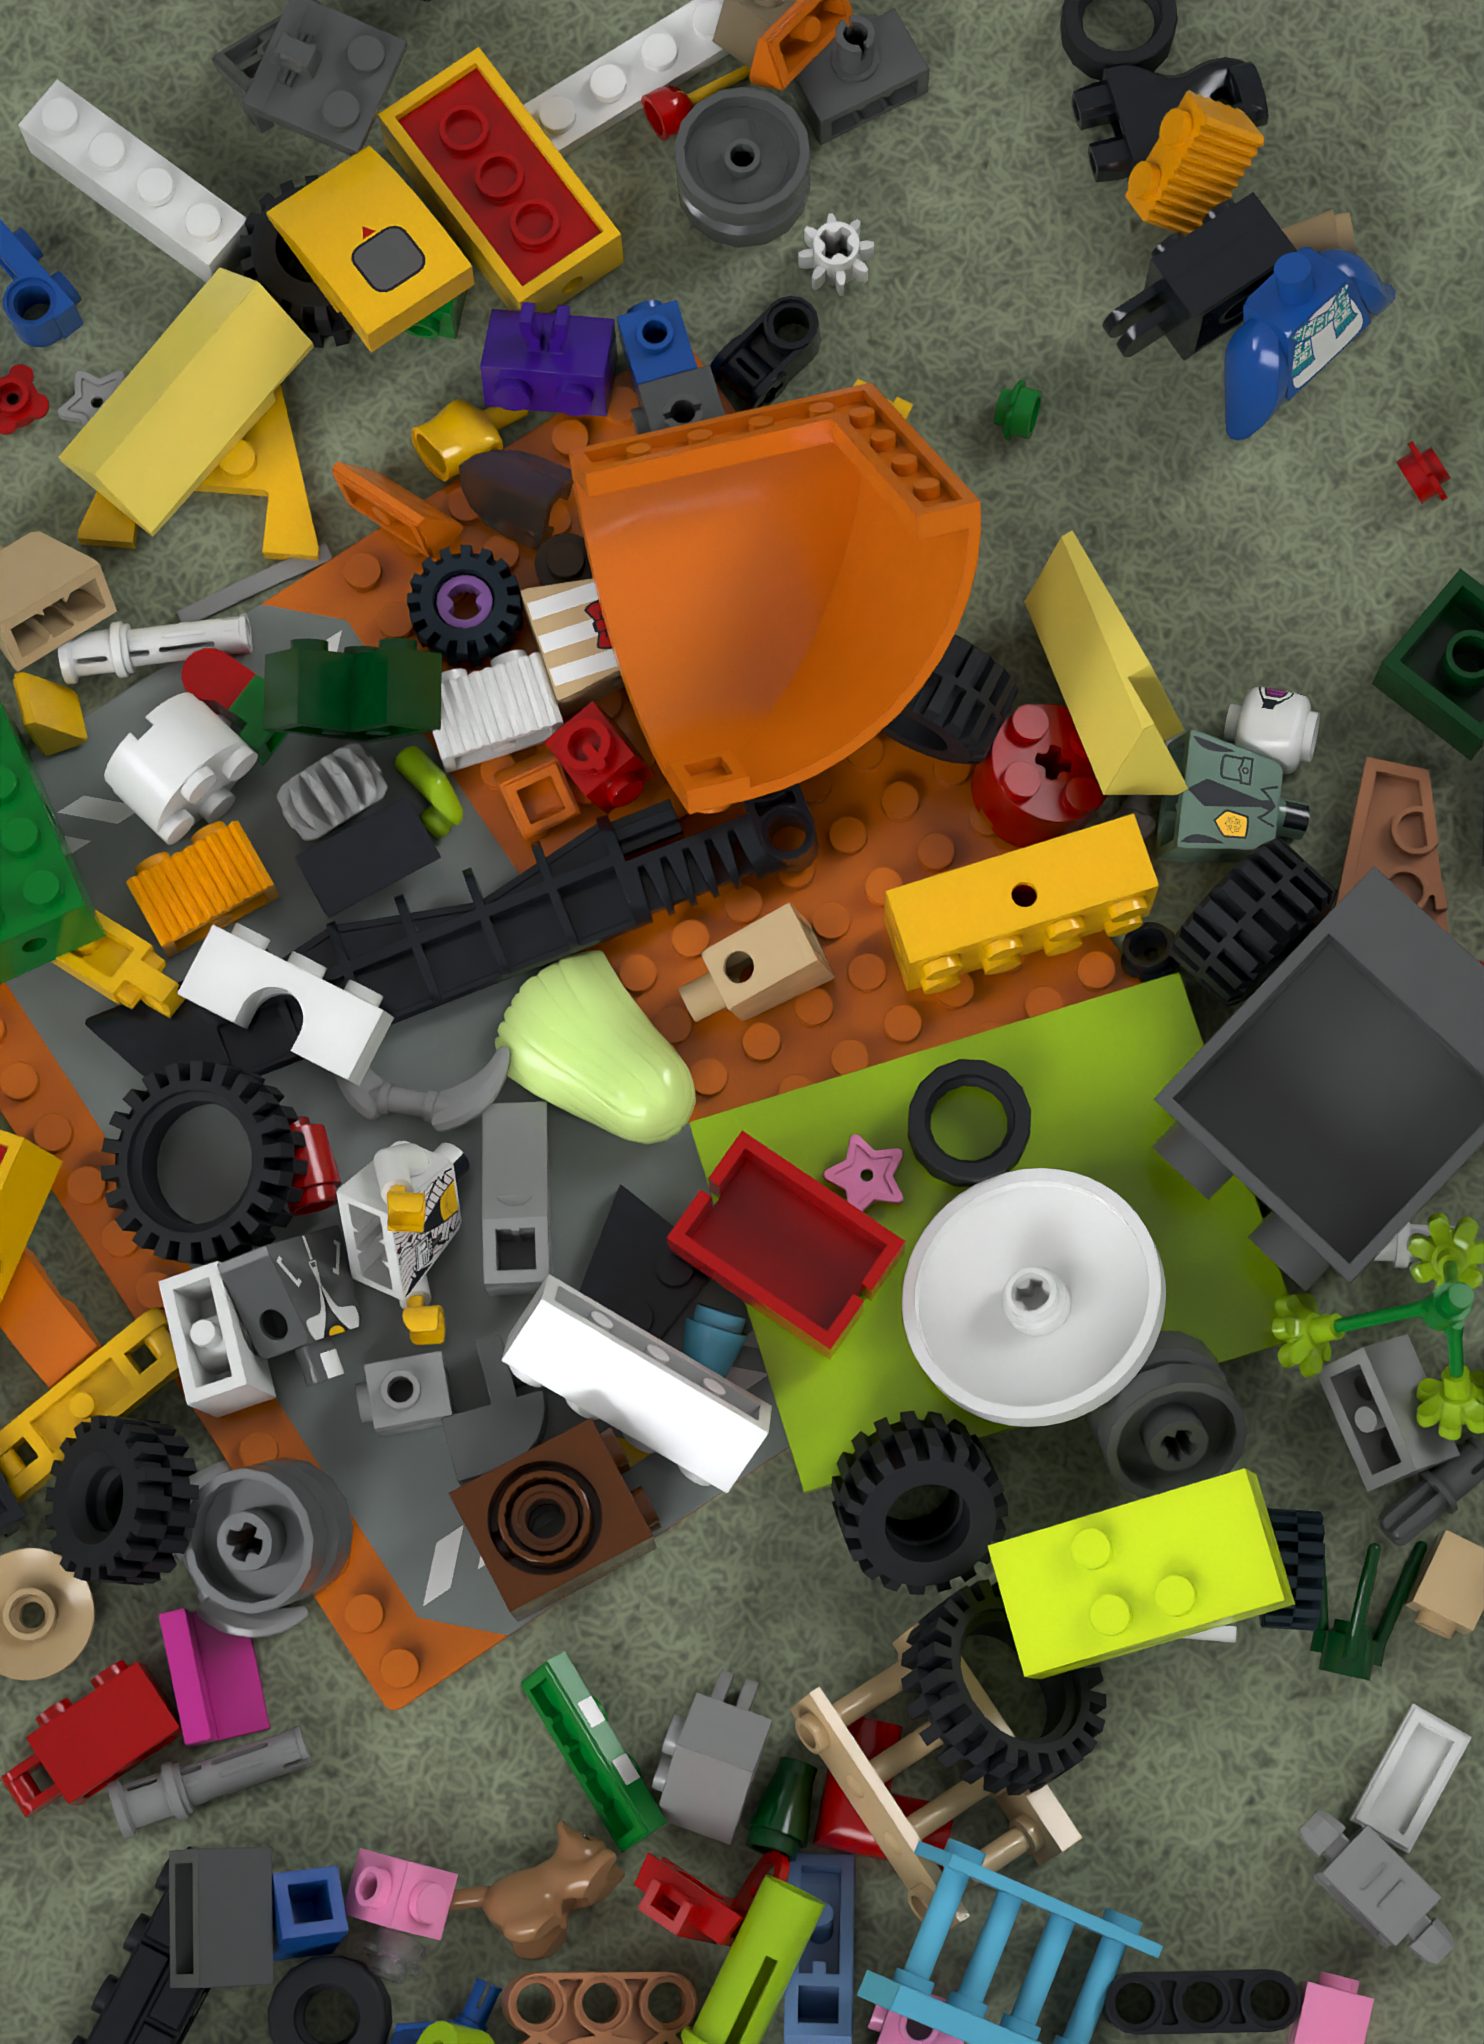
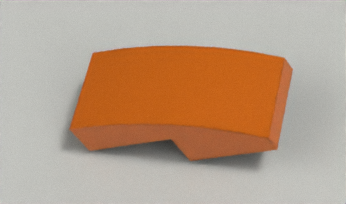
(44, 1324)

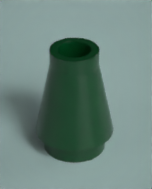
(783, 1811)

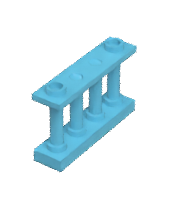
(964, 2010)

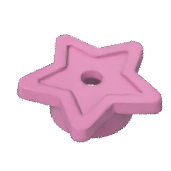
(860, 1158)

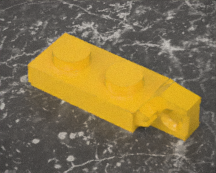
(123, 969)

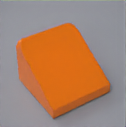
(537, 793)

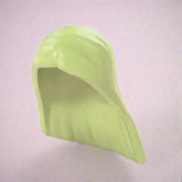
(596, 1052)

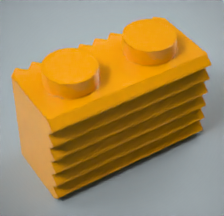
(1193, 163)
(201, 886)

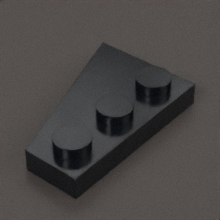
(636, 1270)

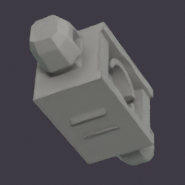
(1376, 1887)

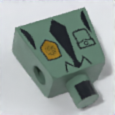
(1228, 805)

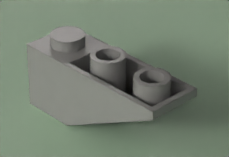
(516, 1198)

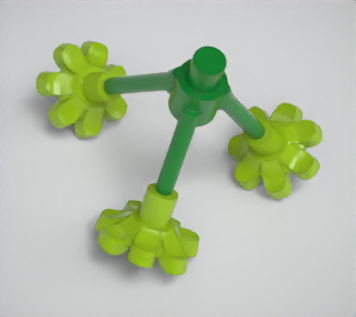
(1449, 1259)

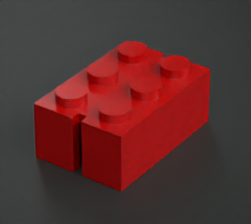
(786, 1245)

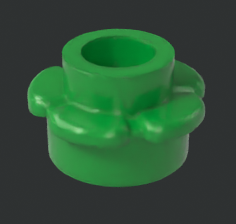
(1018, 410)

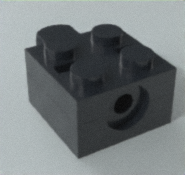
(1201, 280)

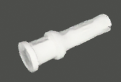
(125, 648)

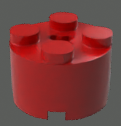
(1036, 778)

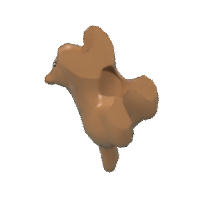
(535, 1902)

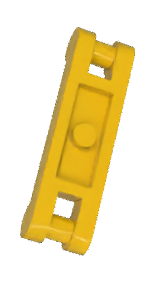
(102, 1385)

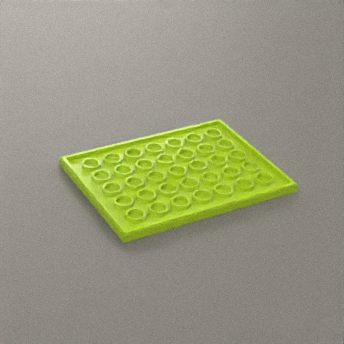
(1092, 1113)

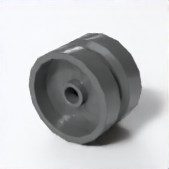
(742, 166)
(1171, 1420)
(268, 1535)

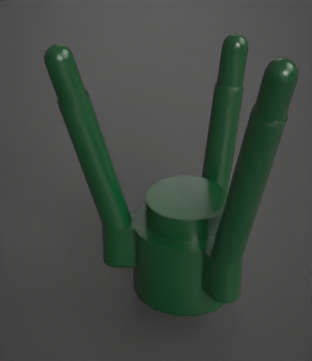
(1349, 1645)

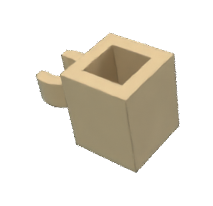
(1450, 1587)

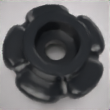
(1138, 943)

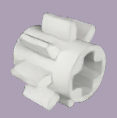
(839, 269)

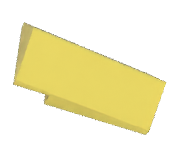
(188, 400)
(1104, 677)

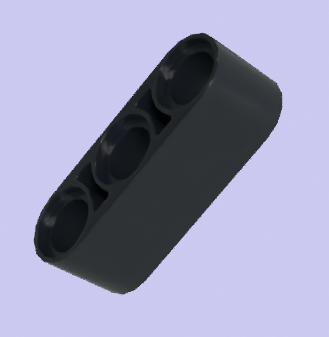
(1233, 2006)

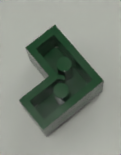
(353, 694)

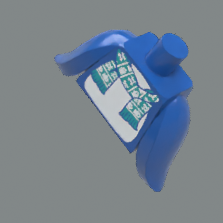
(1295, 329)

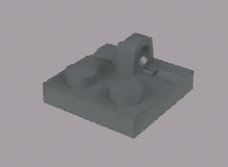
(325, 75)

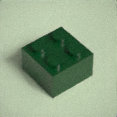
(1440, 666)

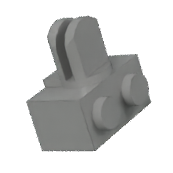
(711, 1761)

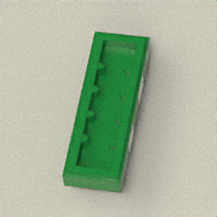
(593, 1751)

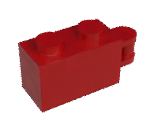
(95, 1738)

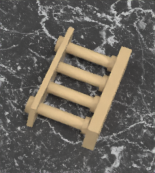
(1036, 1818)

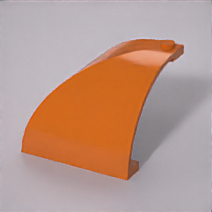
(774, 583)

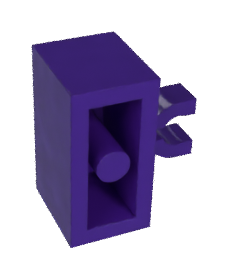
(549, 361)

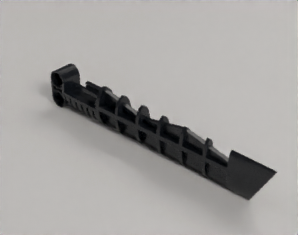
(445, 953)

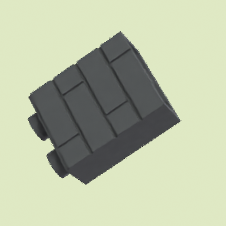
(1340, 1085)

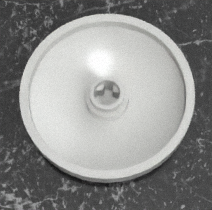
(1034, 1297)

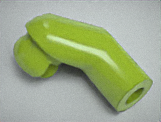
(435, 787)

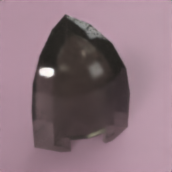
(515, 492)

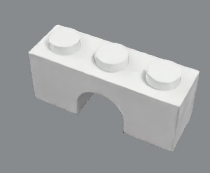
(238, 975)

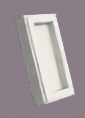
(1410, 1778)

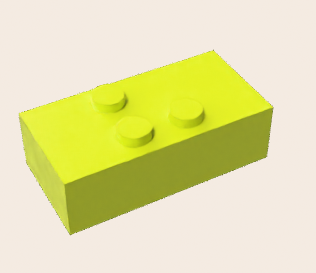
(1141, 1574)

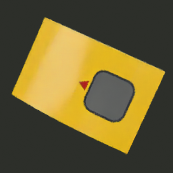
(372, 247)

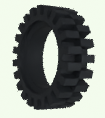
(138, 1148)
(961, 1724)

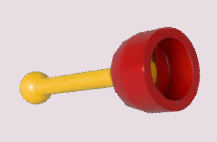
(670, 105)

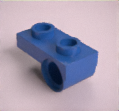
(35, 286)

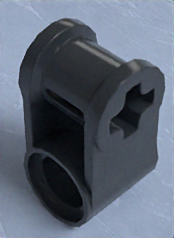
(761, 363)

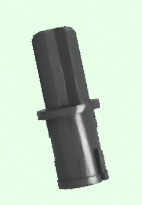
(1434, 1494)

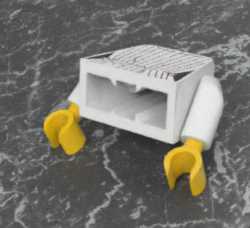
(399, 1222)

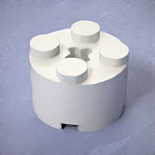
(180, 767)

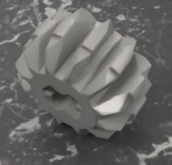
(332, 792)

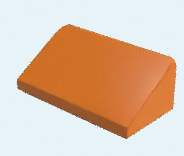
(796, 40)
(396, 509)

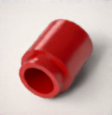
(322, 1173)

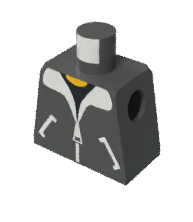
(296, 1299)

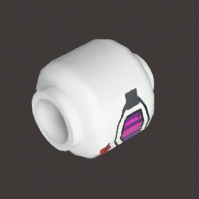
(1274, 726)

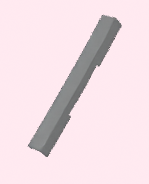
(251, 586)

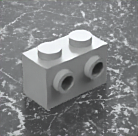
(1377, 1411)

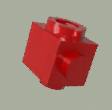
(600, 758)

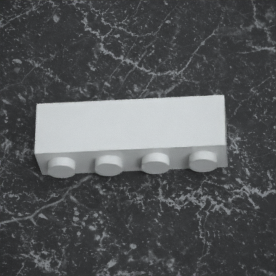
(134, 182)
(637, 1385)

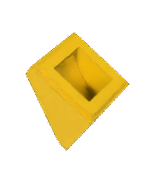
(49, 713)

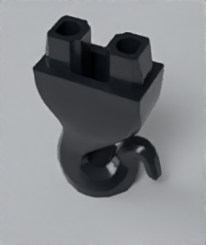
(1138, 100)

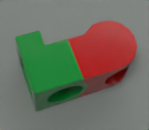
(234, 693)

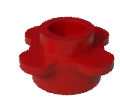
(30, 403)
(1424, 473)

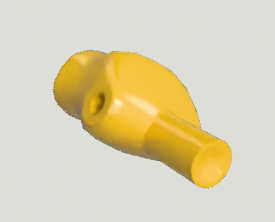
(459, 434)

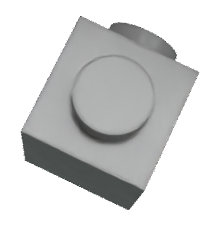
(406, 1393)

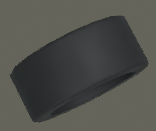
(1093, 59)
(973, 1074)

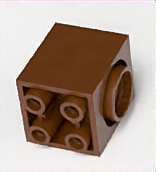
(567, 1474)

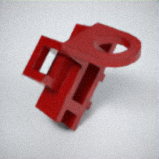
(692, 1907)

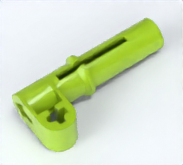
(757, 1966)

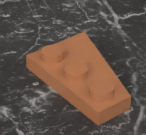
(1396, 834)

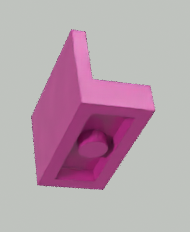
(212, 1680)

